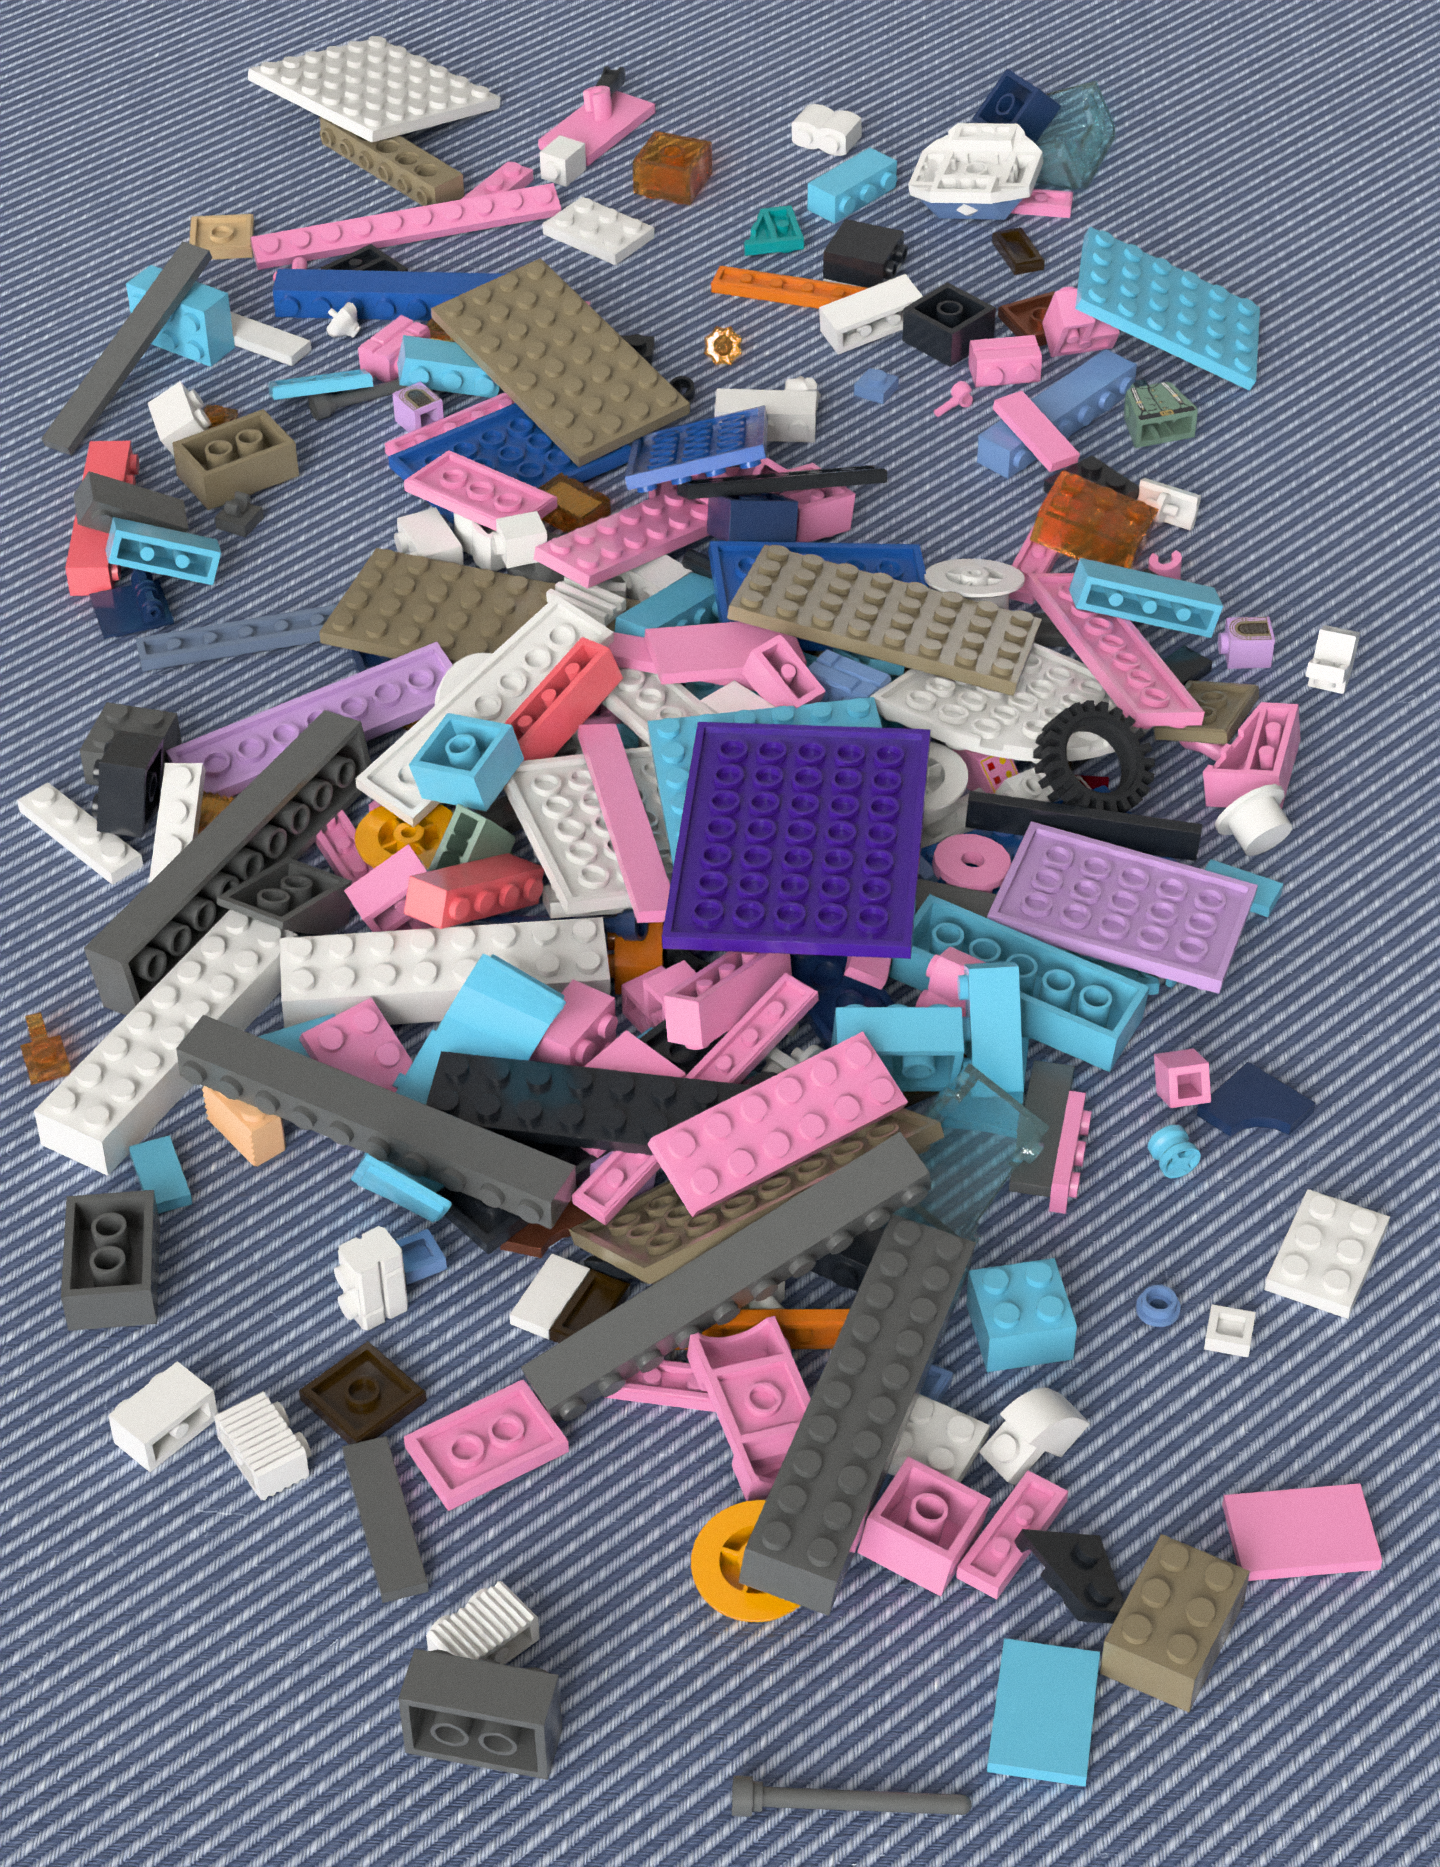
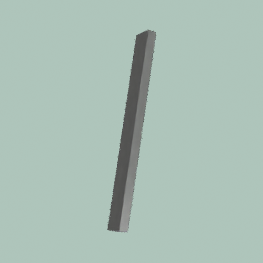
(126, 348)

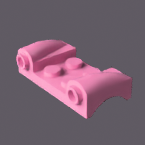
(755, 1398)

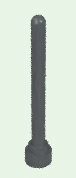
(325, 404)
(751, 1796)

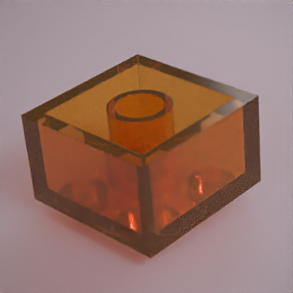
(672, 167)

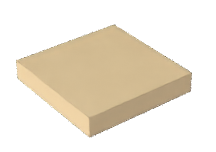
(223, 235)

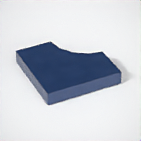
(1255, 1100)

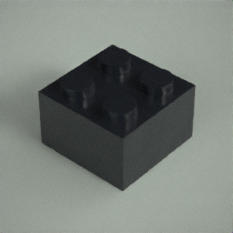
(946, 322)
(128, 783)

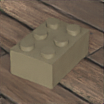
(235, 457)
(1174, 1622)

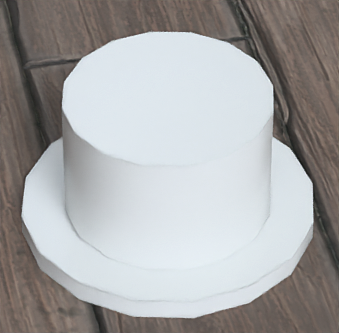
(1256, 820)

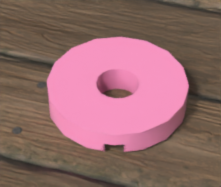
(957, 850)

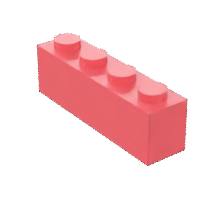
(564, 699)
(473, 890)

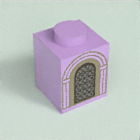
(416, 407)
(1247, 642)

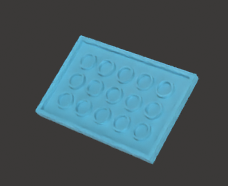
(1168, 308)

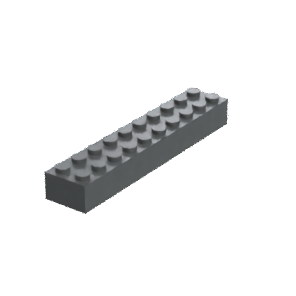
(261, 826)
(857, 1416)

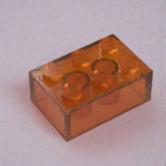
(1093, 522)

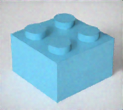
(466, 761)
(1021, 1315)

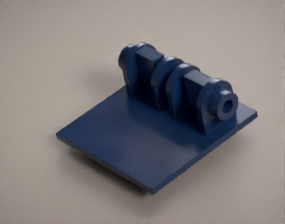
(132, 606)

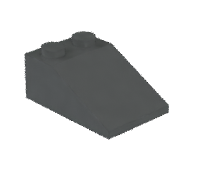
(292, 898)

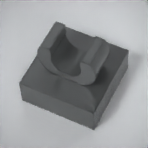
(239, 515)

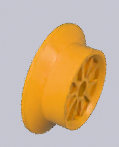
(384, 834)
(718, 1563)

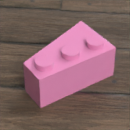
(1257, 757)

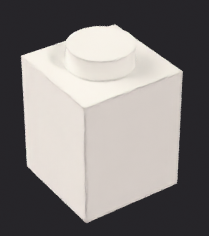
(562, 160)
(518, 538)

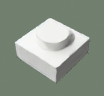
(1229, 1330)

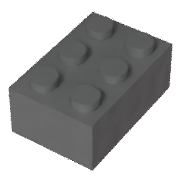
(111, 1260)
(481, 1713)

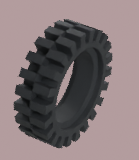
(1107, 725)

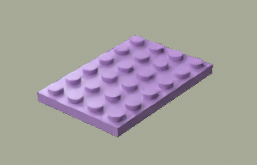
(1124, 906)

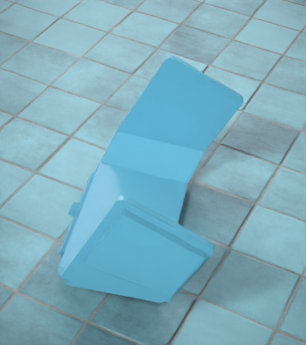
(493, 1015)

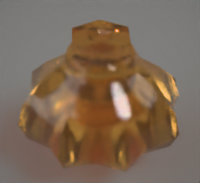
(723, 345)

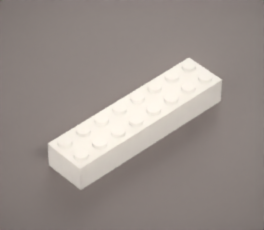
(421, 970)
(135, 1069)

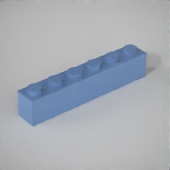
(1067, 404)

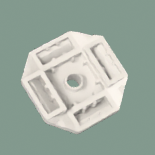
(977, 171)

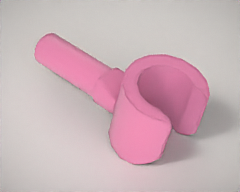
(960, 396)

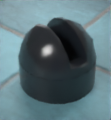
(684, 382)

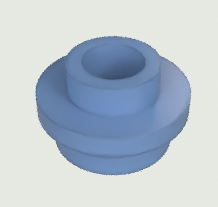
(1158, 1306)

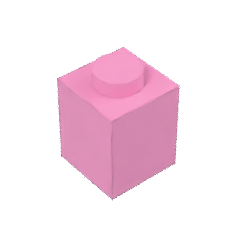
(1182, 1078)

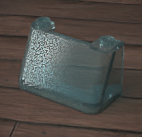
(1076, 137)
(981, 1147)

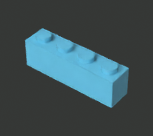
(1145, 598)
(679, 604)

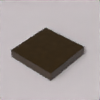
(362, 1395)

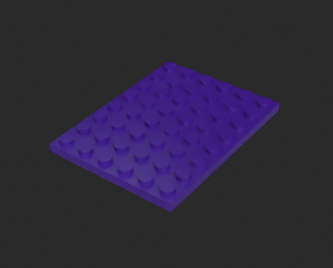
(799, 840)

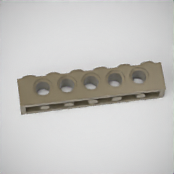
(397, 164)

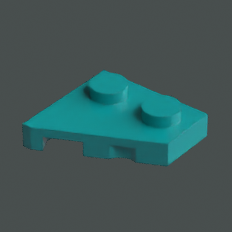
(774, 232)

